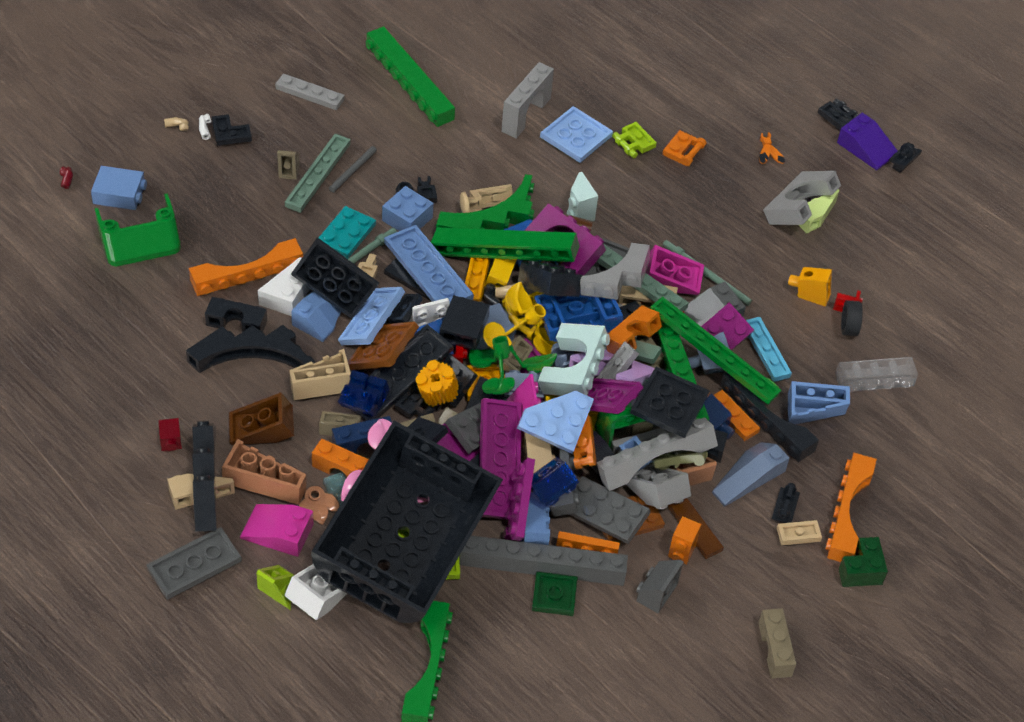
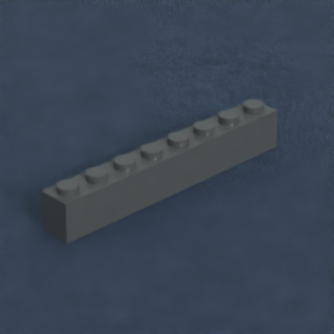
(532, 557)

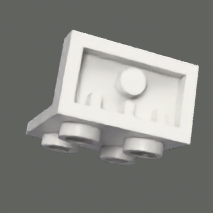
(429, 312)

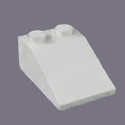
(312, 593)

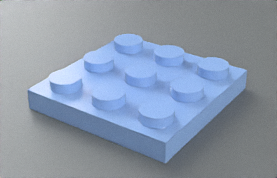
(576, 134)

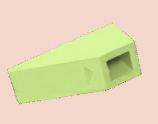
(820, 209)

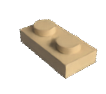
(799, 532)

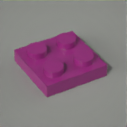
(731, 323)

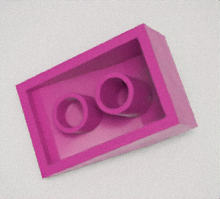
(675, 270)
(279, 527)

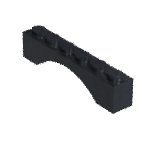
(793, 438)

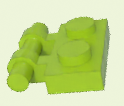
(638, 137)

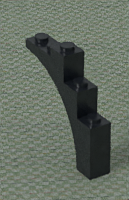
(252, 343)
(204, 476)

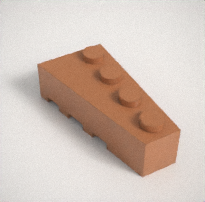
(263, 474)

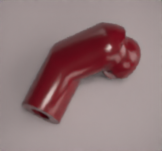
(67, 174)

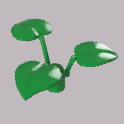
(501, 351)

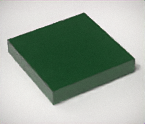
(554, 593)

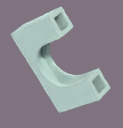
(581, 338)

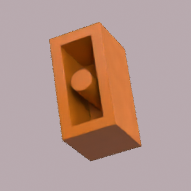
(684, 540)

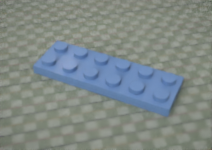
(426, 265)

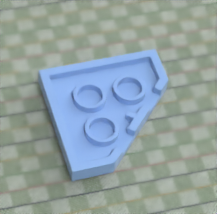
(557, 420)

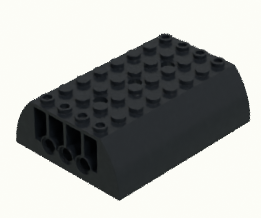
(385, 502)

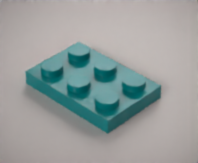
(347, 231)

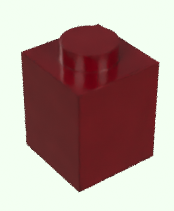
(170, 434)

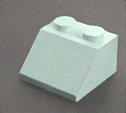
(582, 199)

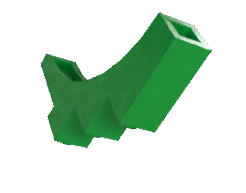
(499, 217)

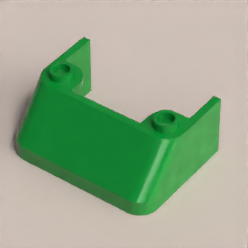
(140, 241)
(608, 422)

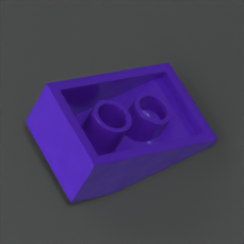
(866, 141)

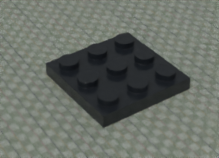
(670, 402)

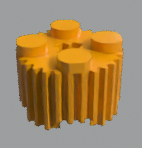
(437, 383)

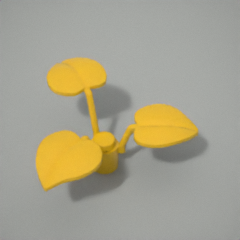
(520, 301)

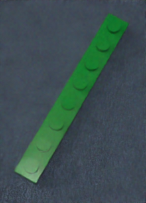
(716, 351)

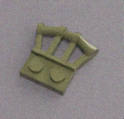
(679, 457)

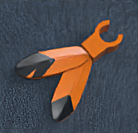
(770, 150)

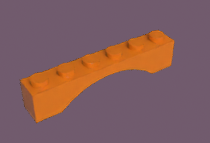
(211, 278)
(844, 538)

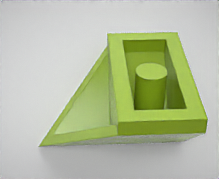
(274, 583)

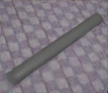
(349, 172)

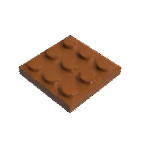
(385, 347)

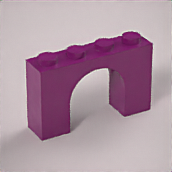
(591, 248)

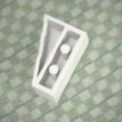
(283, 291)

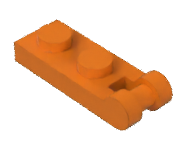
(585, 446)

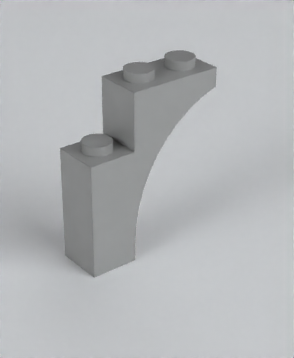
(627, 272)

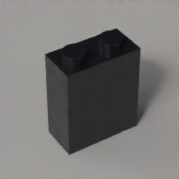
(465, 322)

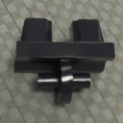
(904, 156)

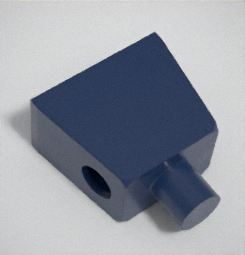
(719, 415)

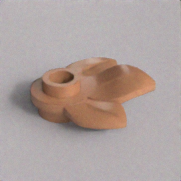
(319, 505)

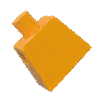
(813, 284)

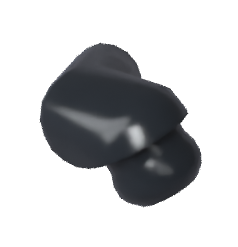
(489, 295)

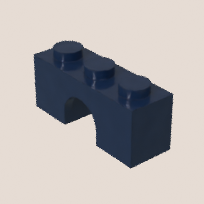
(353, 435)

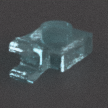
(334, 485)

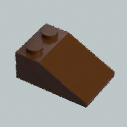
(262, 421)

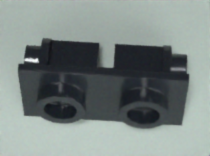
(786, 504)

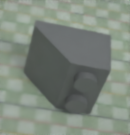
(659, 584)

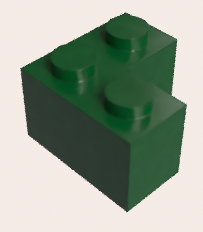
(867, 565)

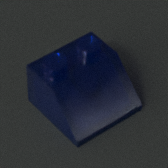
(553, 481)

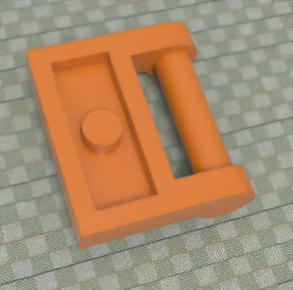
(680, 144)

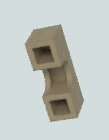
(780, 651)

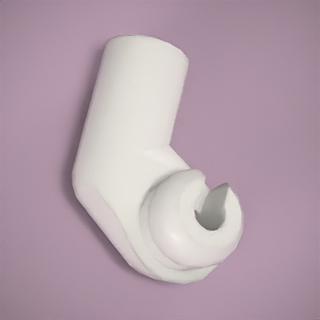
(203, 120)

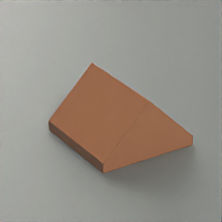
(696, 473)

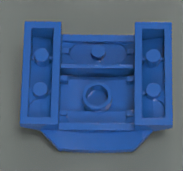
(578, 310)

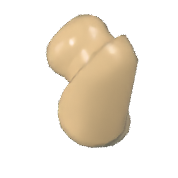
(182, 123)

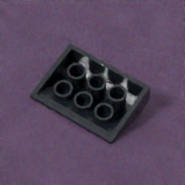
(334, 278)

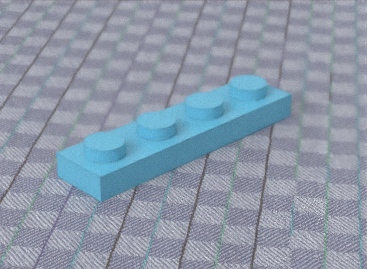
(768, 351)

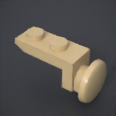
(484, 198)

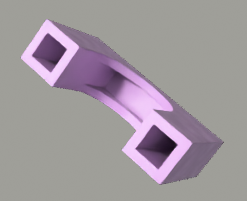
(636, 371)

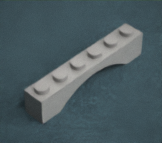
(620, 468)

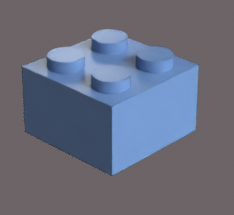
(407, 209)

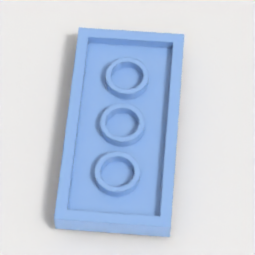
(371, 316)

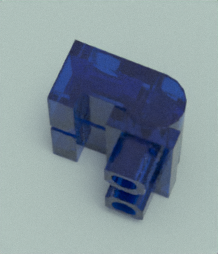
(364, 393)

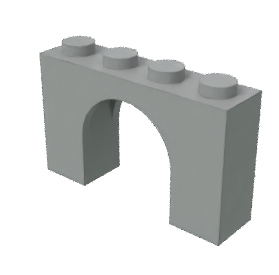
(534, 89)
(789, 205)

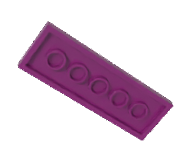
(500, 449)

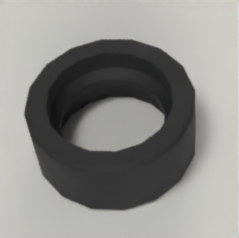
(851, 318)

